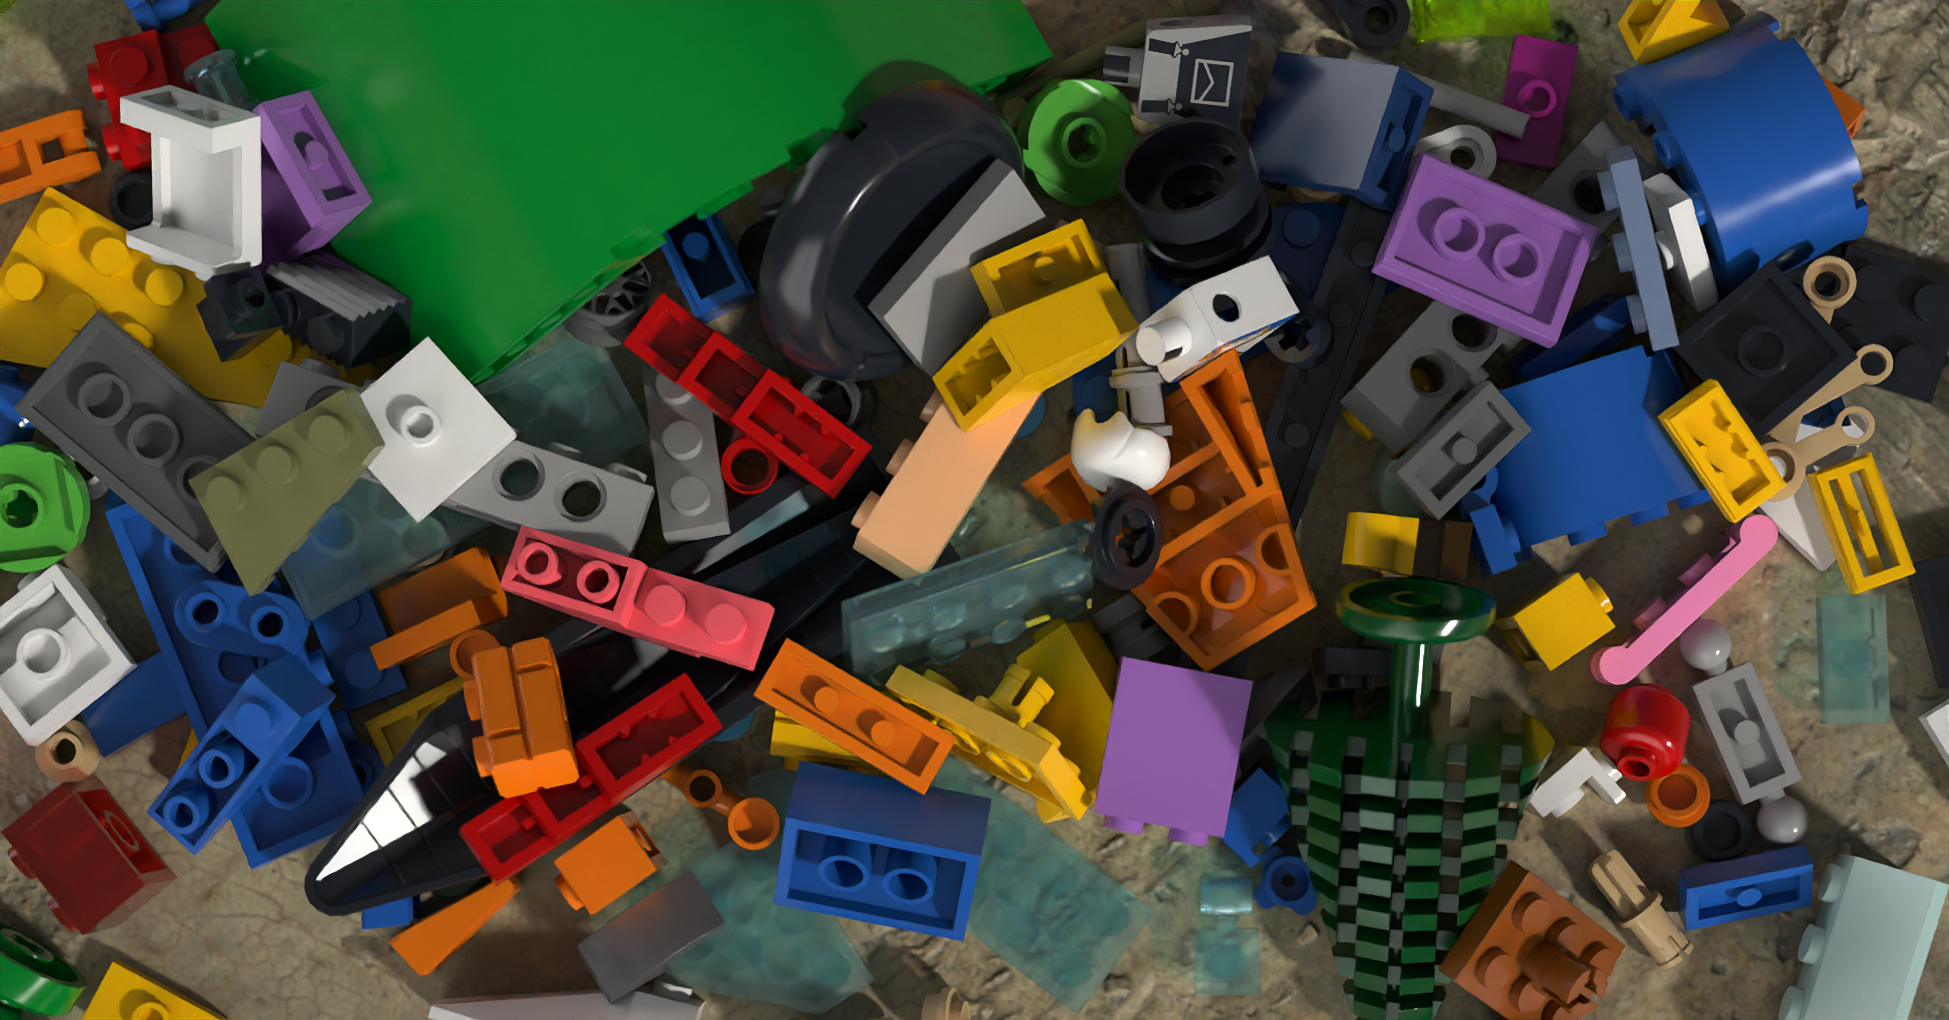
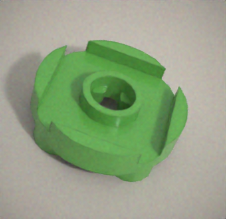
(1045, 132)
(61, 501)

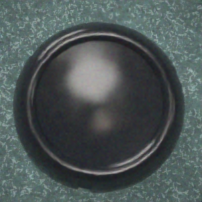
(864, 214)

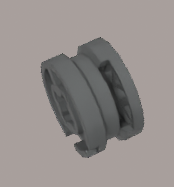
(613, 320)

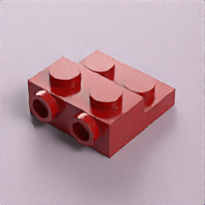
(139, 65)

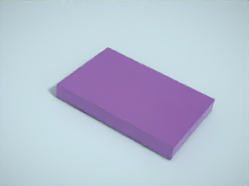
(1485, 250)

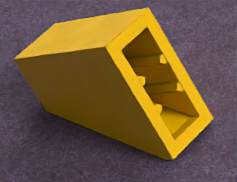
(1034, 349)
(1084, 687)

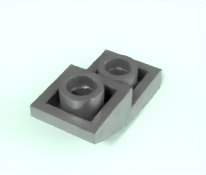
(650, 936)

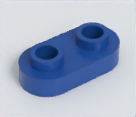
(240, 620)

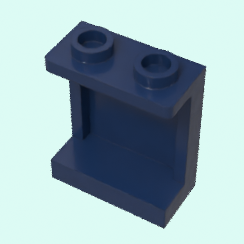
(1339, 127)

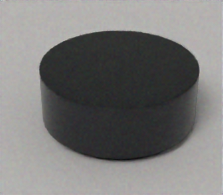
(1721, 833)

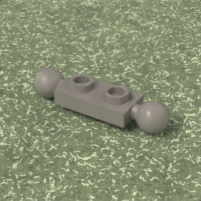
(1744, 733)

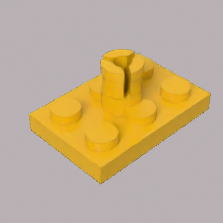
(999, 732)

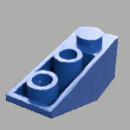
(240, 751)

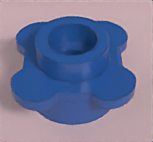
(1273, 892)

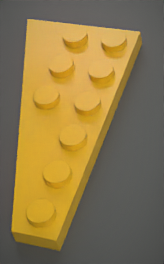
(79, 263)

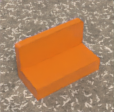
(439, 606)

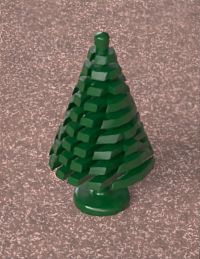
(1403, 878)

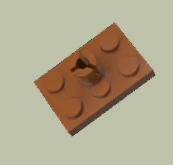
(1532, 952)

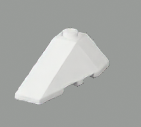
(660, 1002)

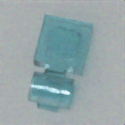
(1226, 955)

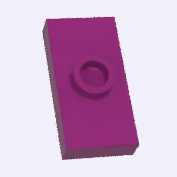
(1538, 85)

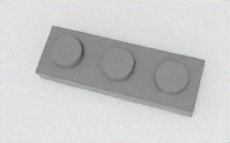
(684, 462)

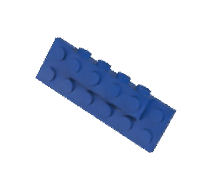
(317, 781)

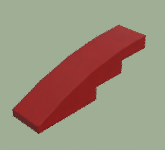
(747, 396)
(610, 768)

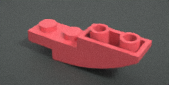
(637, 598)

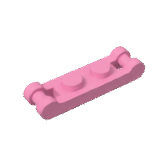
(1703, 584)

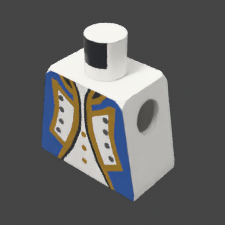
(1191, 335)

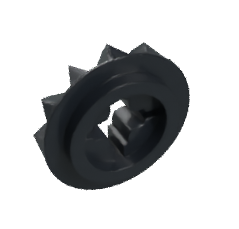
(1138, 550)

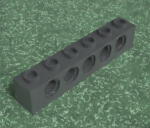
(1386, 395)

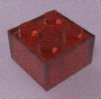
(87, 856)

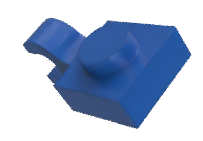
(1492, 536)

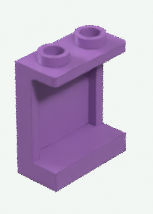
(305, 180)
(1171, 750)

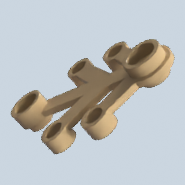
(1781, 439)

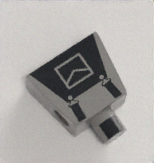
(1186, 68)

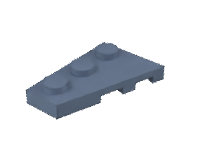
(1637, 248)

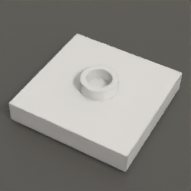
(432, 429)

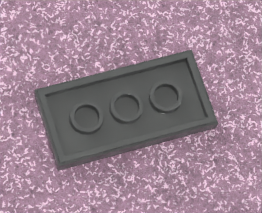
(136, 430)

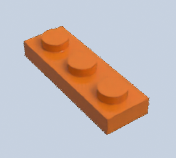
(854, 716)

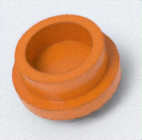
(1679, 797)

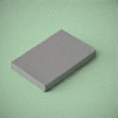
(934, 295)

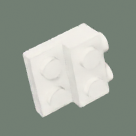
(55, 653)

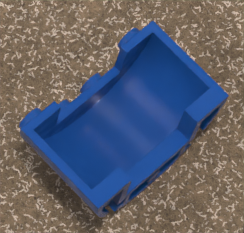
(1751, 147)
(1595, 449)

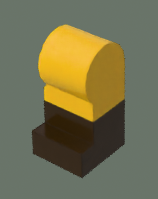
(1407, 546)

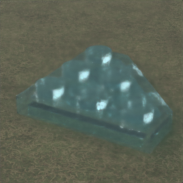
(765, 947)

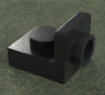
(238, 313)

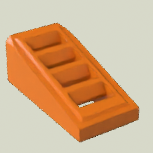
(441, 934)

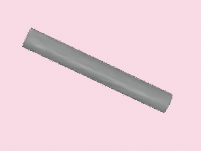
(1467, 104)

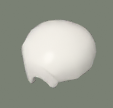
(1117, 453)

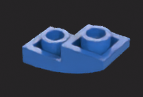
(134, 707)

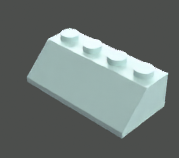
(1865, 944)

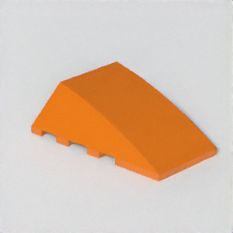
(1227, 542)

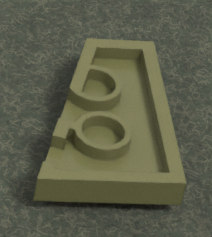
(285, 482)

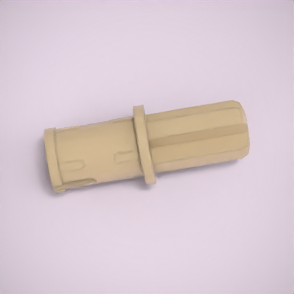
(1639, 909)

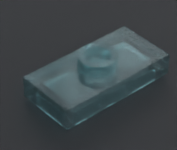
(1852, 659)

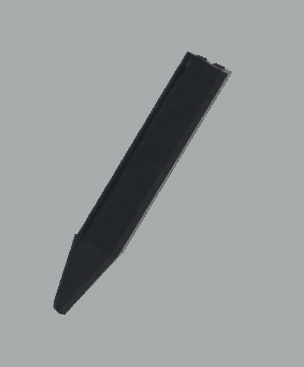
(782, 549)

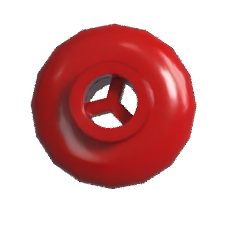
(1645, 732)

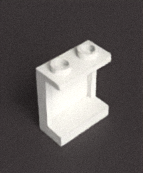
(201, 181)

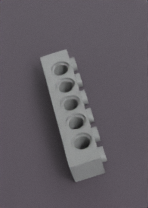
(613, 526)

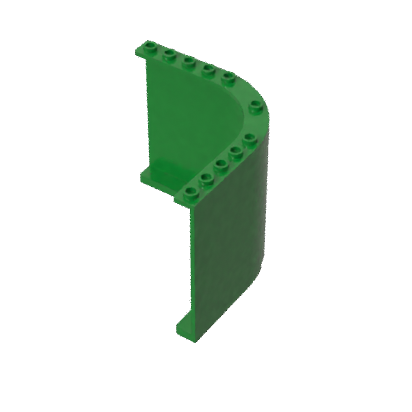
(557, 140)

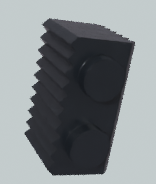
(339, 309)

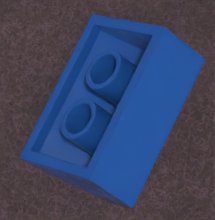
(881, 851)

